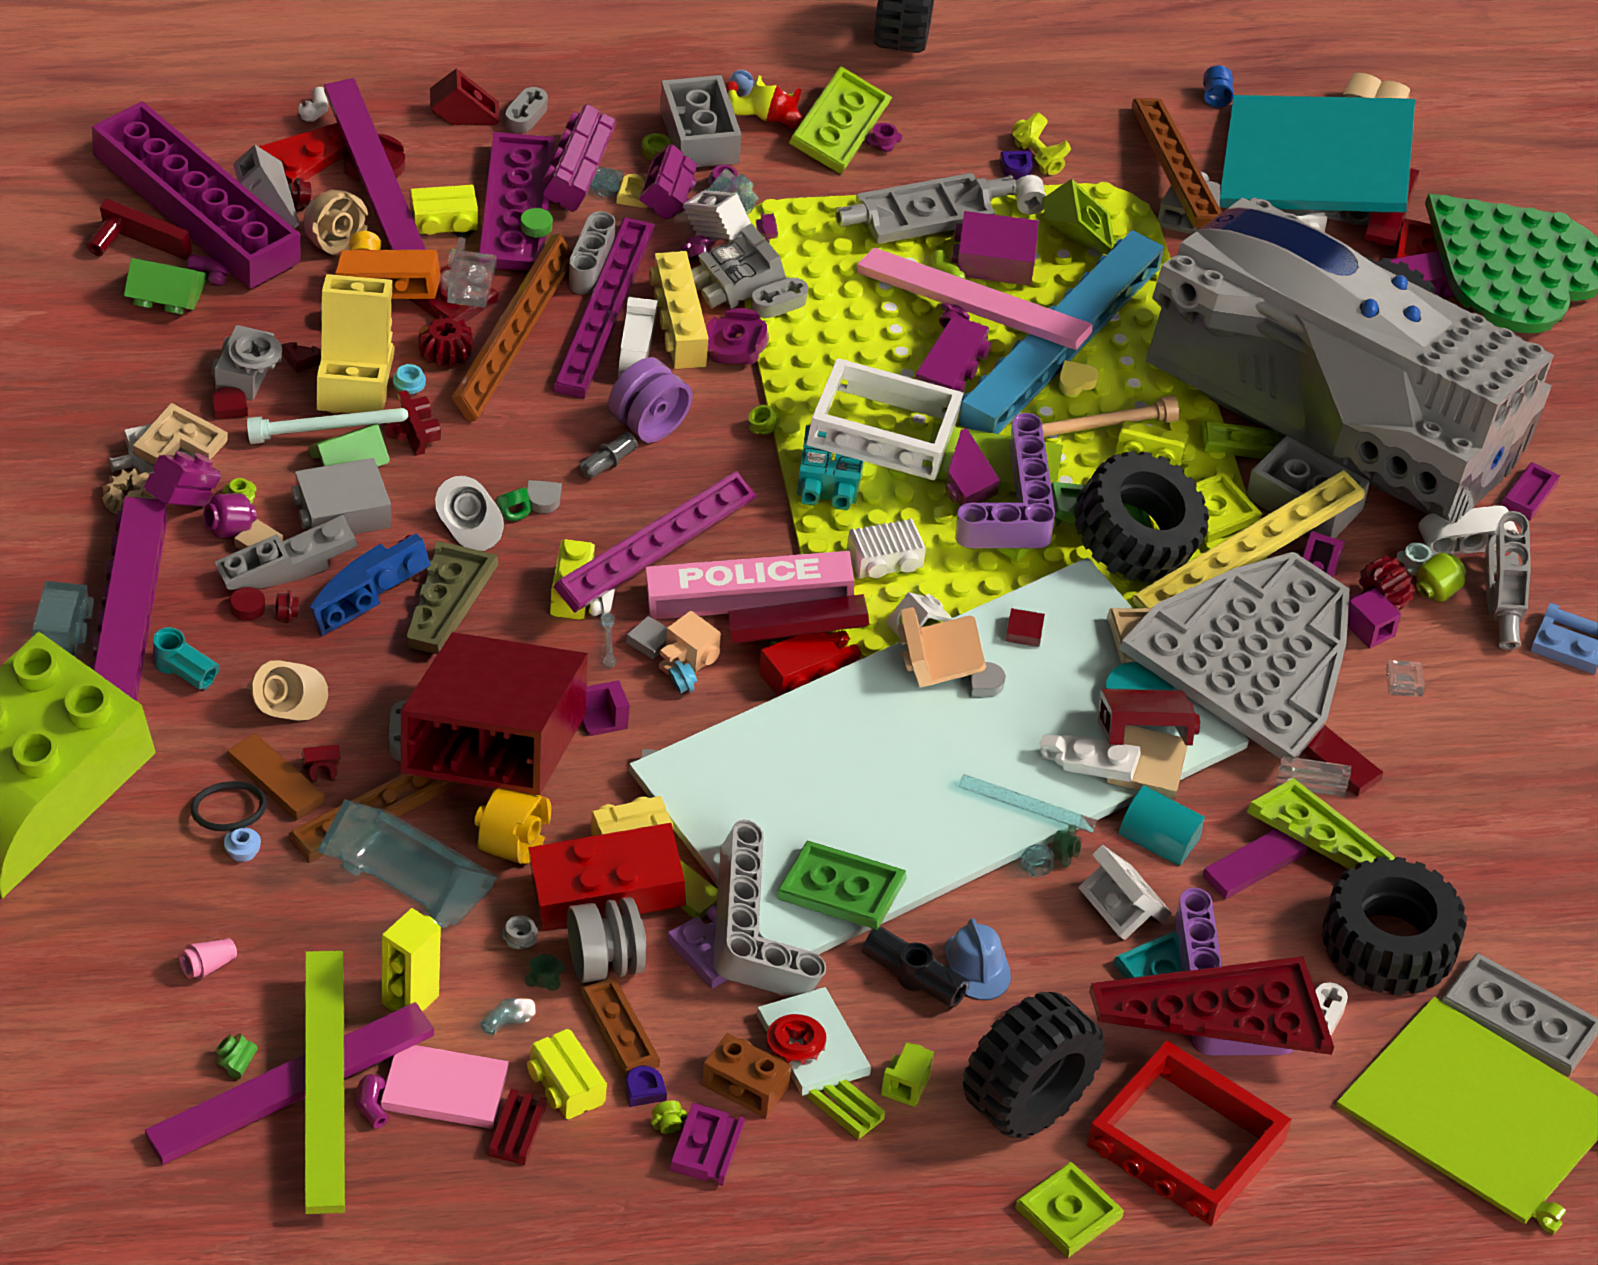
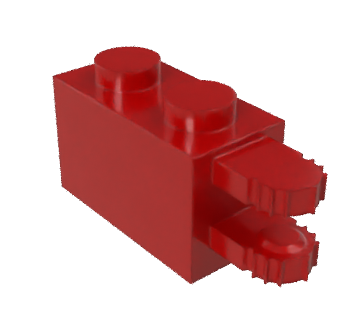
(805, 659)

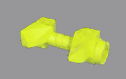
(1027, 135)

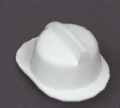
(469, 513)

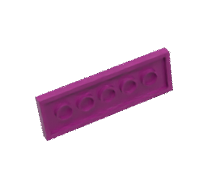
(512, 188)

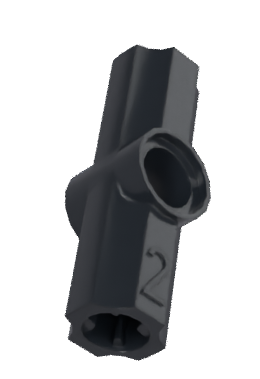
(915, 966)

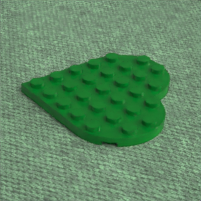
(1513, 260)

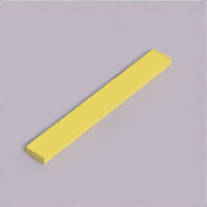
(1259, 538)

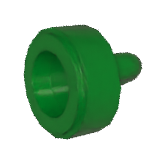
(512, 498)

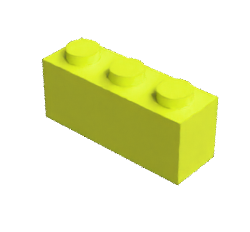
(411, 961)

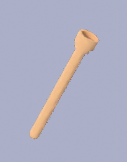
(1164, 409)

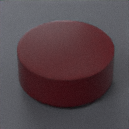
(247, 603)

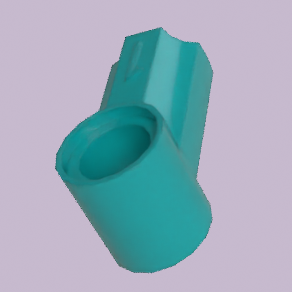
(175, 656)

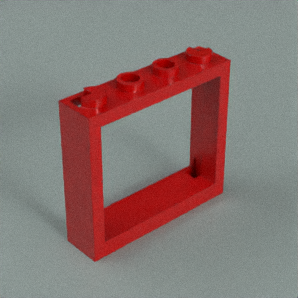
(1212, 1090)

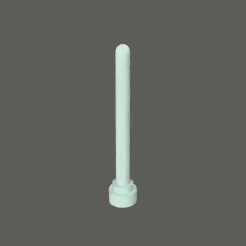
(263, 429)

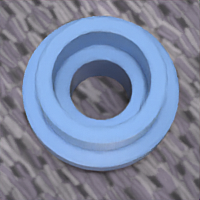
(242, 844)

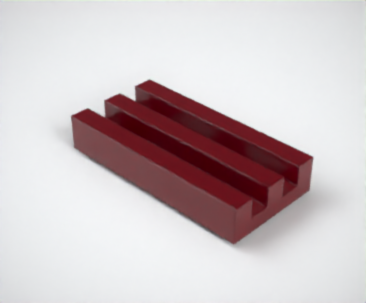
(525, 1103)

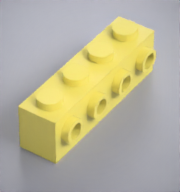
(679, 310)

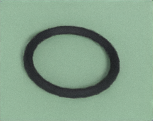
(232, 826)

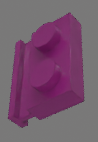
(707, 1144)

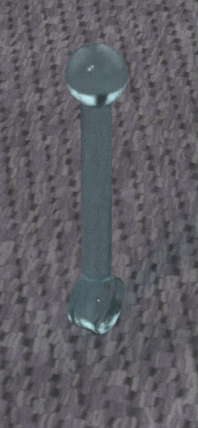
(607, 621)

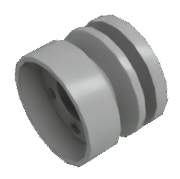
(612, 939)

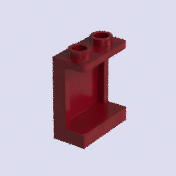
(1146, 708)

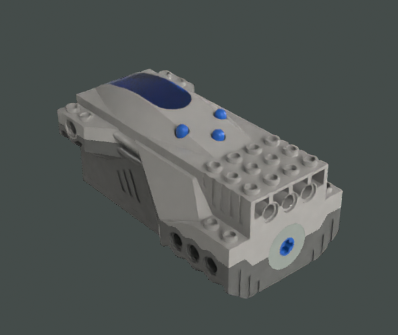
(1348, 358)

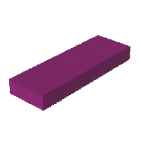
(1253, 862)

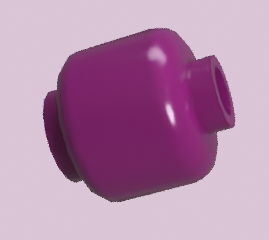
(229, 515)

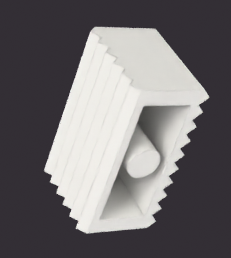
(717, 215)
(886, 549)

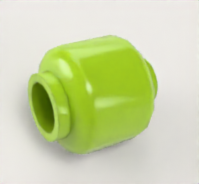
(1440, 577)

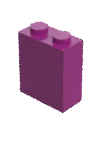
(996, 247)

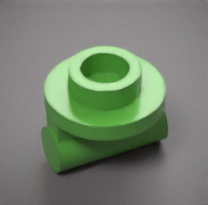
(235, 1054)

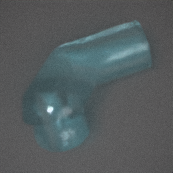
(508, 1012)

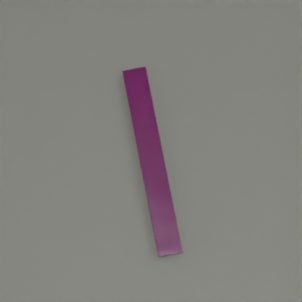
(373, 166)
(603, 308)
(654, 542)
(283, 1085)

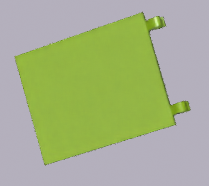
(1478, 1111)

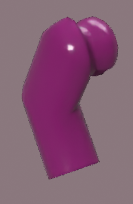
(215, 269)
(366, 1100)

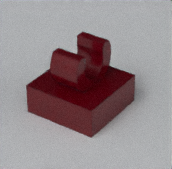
(321, 757)

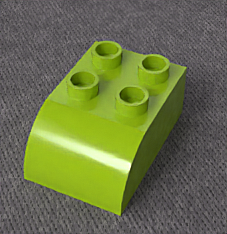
(62, 751)

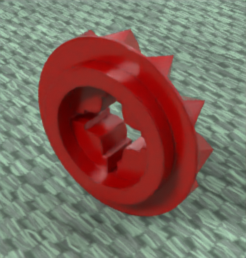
(797, 1027)

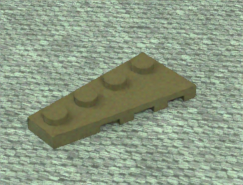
(449, 592)

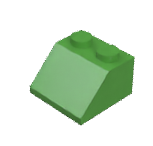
(164, 284)

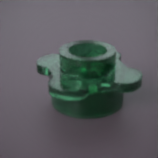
(1067, 845)
(545, 964)

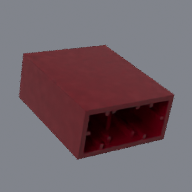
(494, 713)

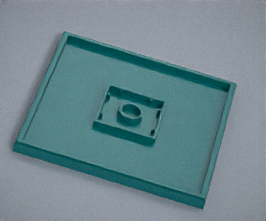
(1319, 152)

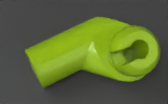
(940, 262)

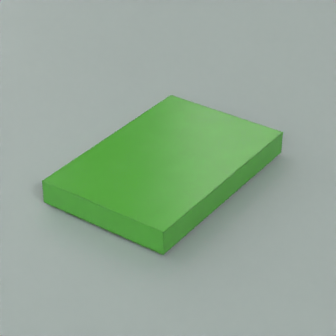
(842, 884)

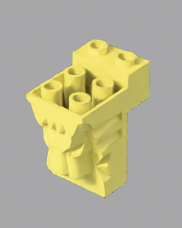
(355, 344)

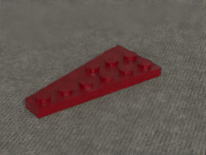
(1244, 1003)

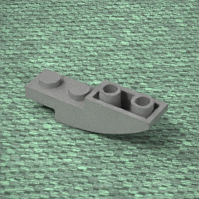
(282, 562)

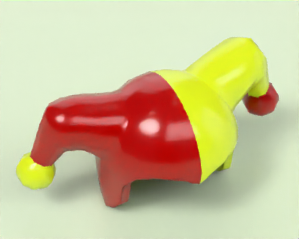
(767, 103)

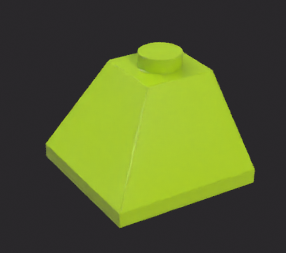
(1079, 217)

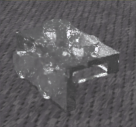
(469, 276)

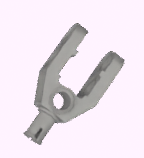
(1510, 593)

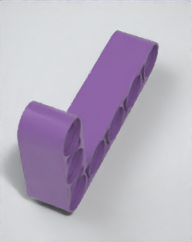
(1021, 523)
(1200, 949)

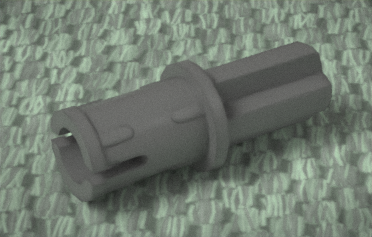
(608, 455)

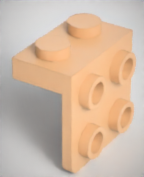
(942, 649)

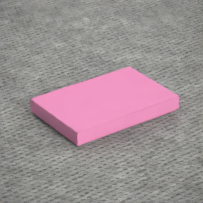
(445, 1086)

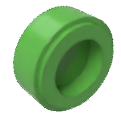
(536, 222)

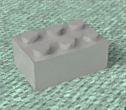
(701, 120)
(1291, 472)

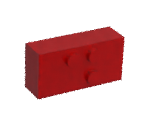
(608, 867)

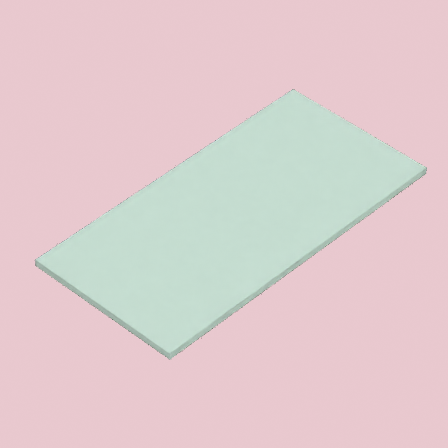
(880, 761)

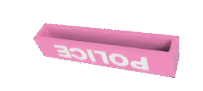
(746, 583)

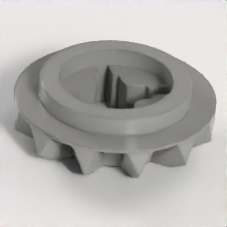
(265, 346)

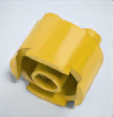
(512, 824)

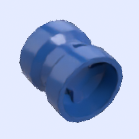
(1218, 86)

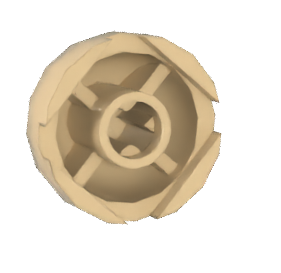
(333, 219)

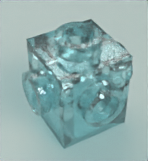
(741, 185)

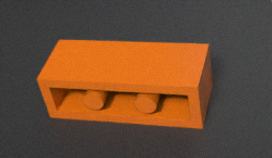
(412, 272)

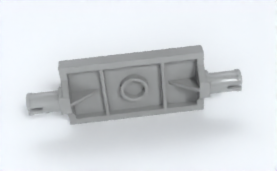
(923, 206)

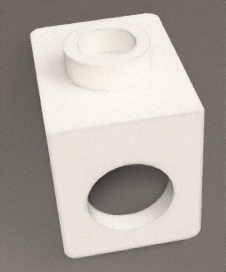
(924, 606)

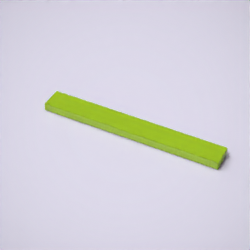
(324, 1083)

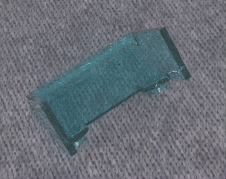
(407, 860)

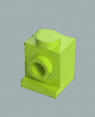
(908, 1074)

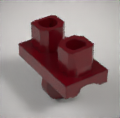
(413, 428)

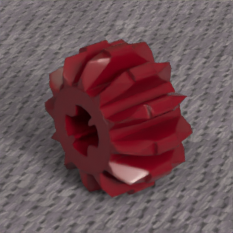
(445, 341)
(1389, 579)

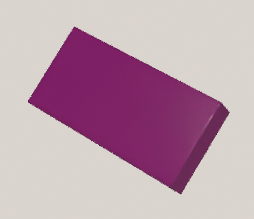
(1530, 490)

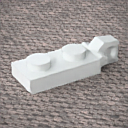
(1091, 756)

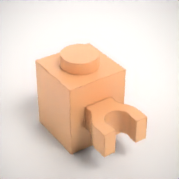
(691, 642)

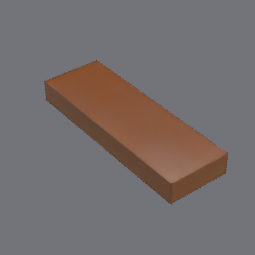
(276, 776)
(619, 1025)

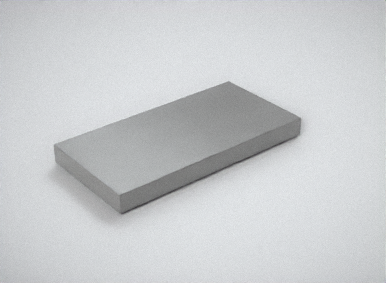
(1523, 1013)

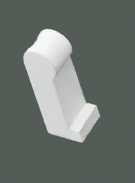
(637, 331)

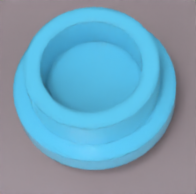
(409, 378)
(683, 677)

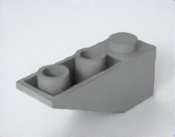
(267, 181)

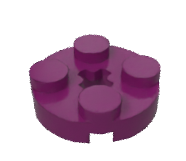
(737, 350)

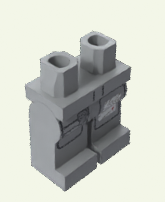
(737, 269)

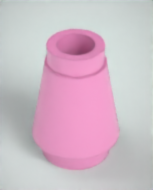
(206, 957)

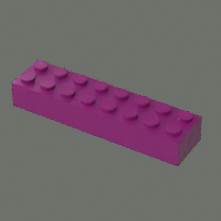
(196, 194)

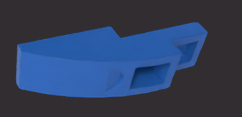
(360, 582)

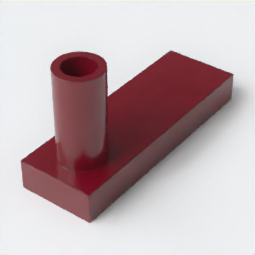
(140, 227)

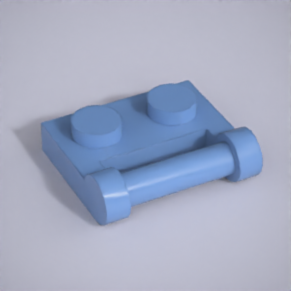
(1565, 644)

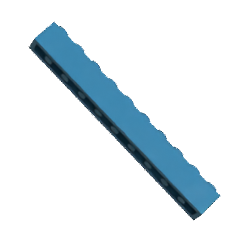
(1036, 360)

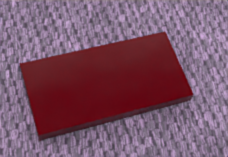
(798, 618)

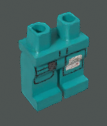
(828, 478)

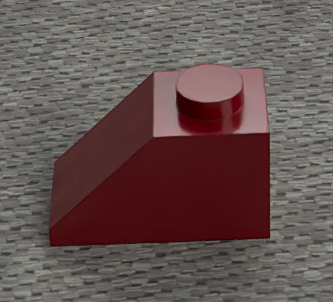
(463, 101)

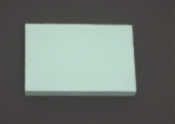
(842, 1054)

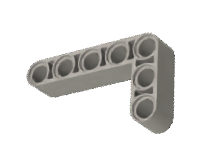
(737, 948)

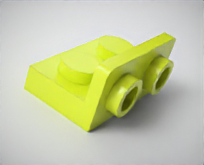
(1153, 440)

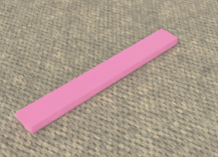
(975, 298)

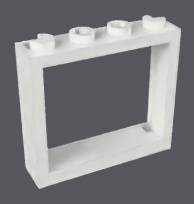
(879, 445)

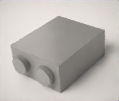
(345, 490)

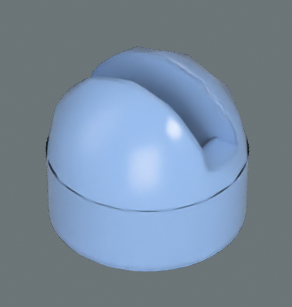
(744, 81)

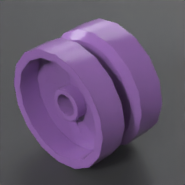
(650, 399)

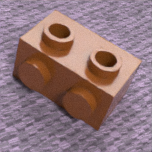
(746, 1075)

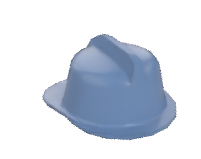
(980, 958)

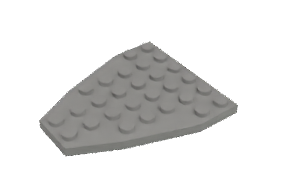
(1253, 648)

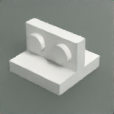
(1121, 894)

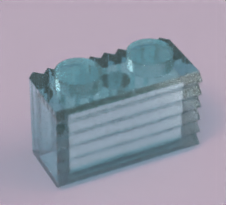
(63, 614)

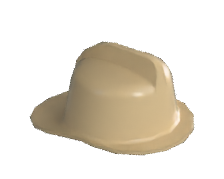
(289, 690)

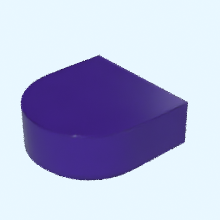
(1016, 163)
(644, 1086)

